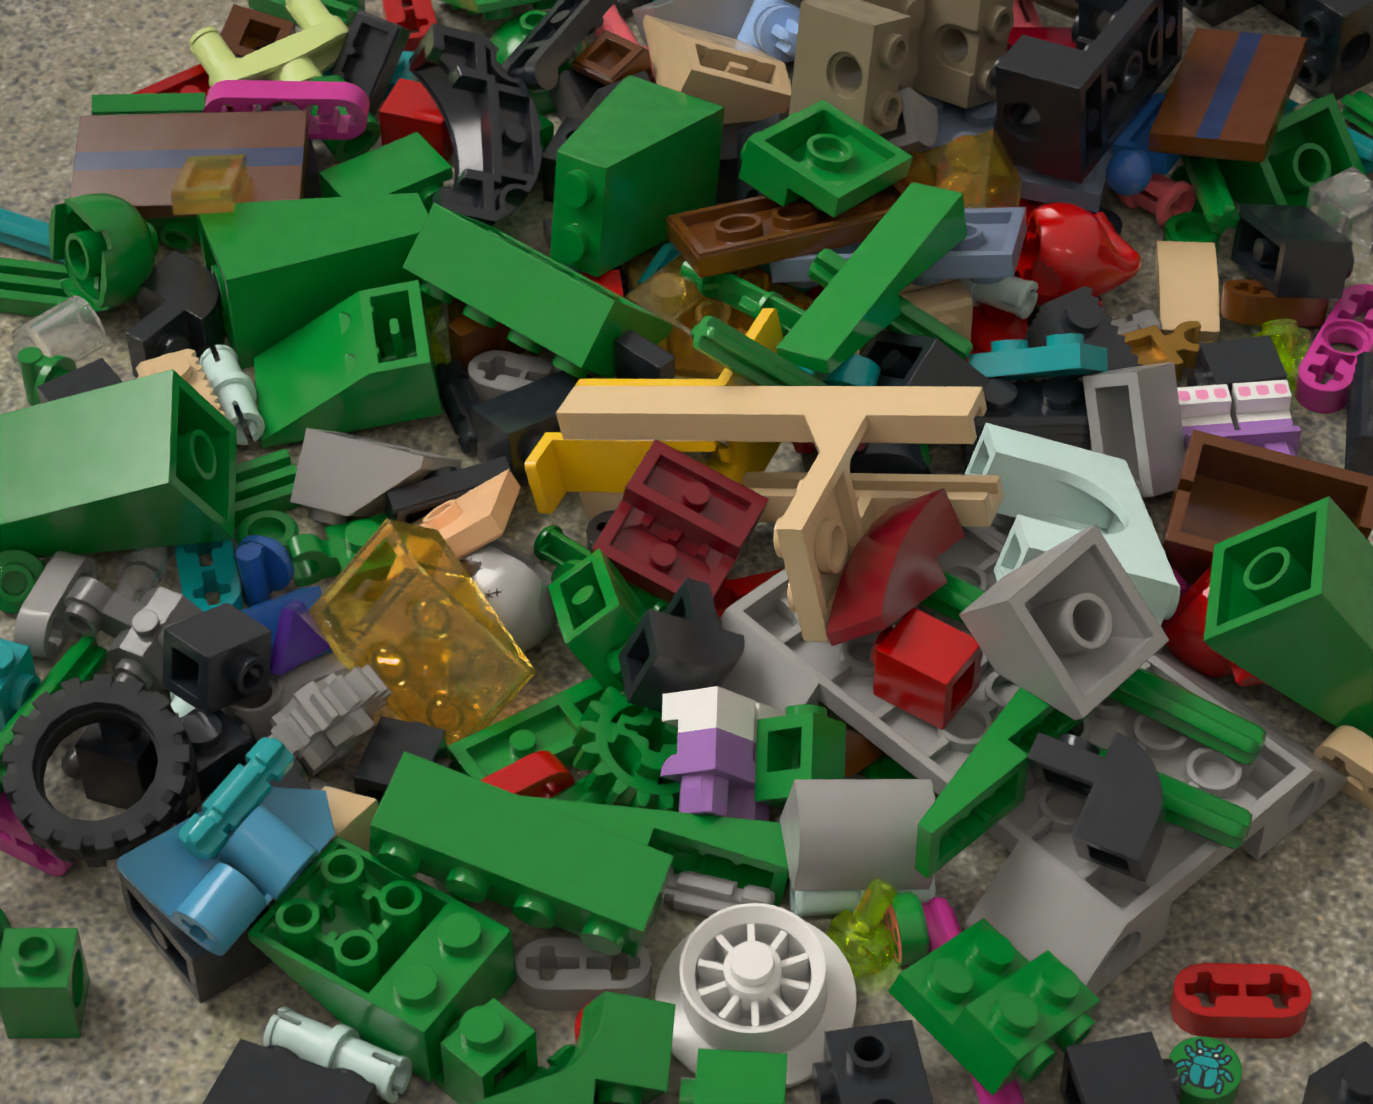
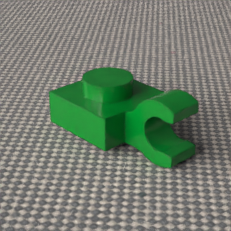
(320, 559)

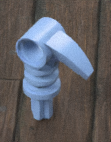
(772, 28)

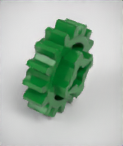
(626, 752)

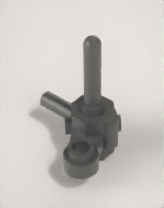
(136, 631)

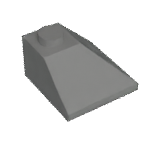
(351, 473)
(1066, 625)

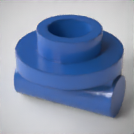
(262, 567)

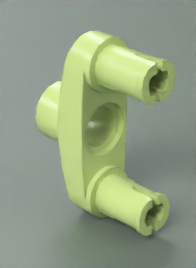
(289, 59)

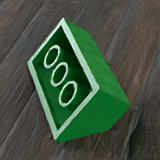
(526, 292)
(519, 856)

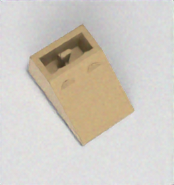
(718, 70)

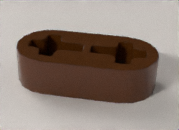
(1254, 305)

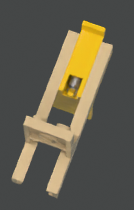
(738, 431)

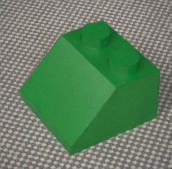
(1306, 150)

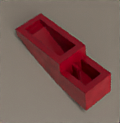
(894, 566)

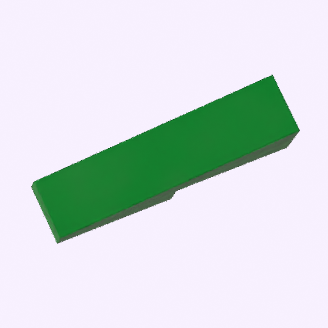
(866, 289)
(987, 782)
(700, 843)

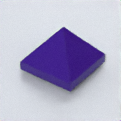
(296, 638)

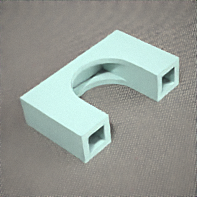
(1063, 490)

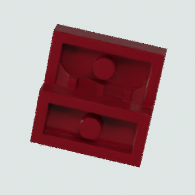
(679, 524)

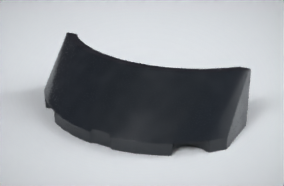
(488, 121)

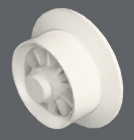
(757, 985)

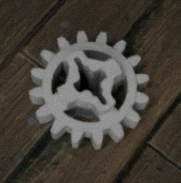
(330, 717)

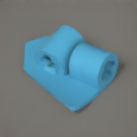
(260, 861)

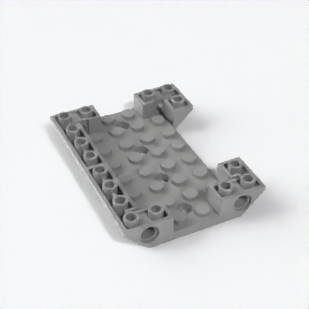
(1043, 891)

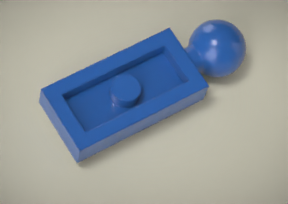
(1132, 162)

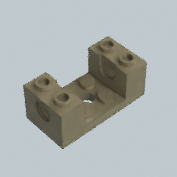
(871, 49)

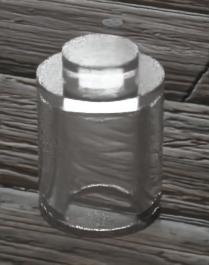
(64, 330)

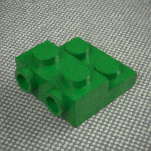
(822, 159)
(996, 1006)

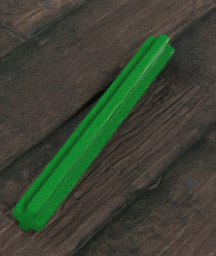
(1144, 692)

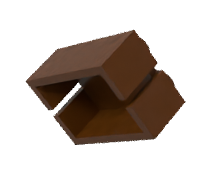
(1238, 486)

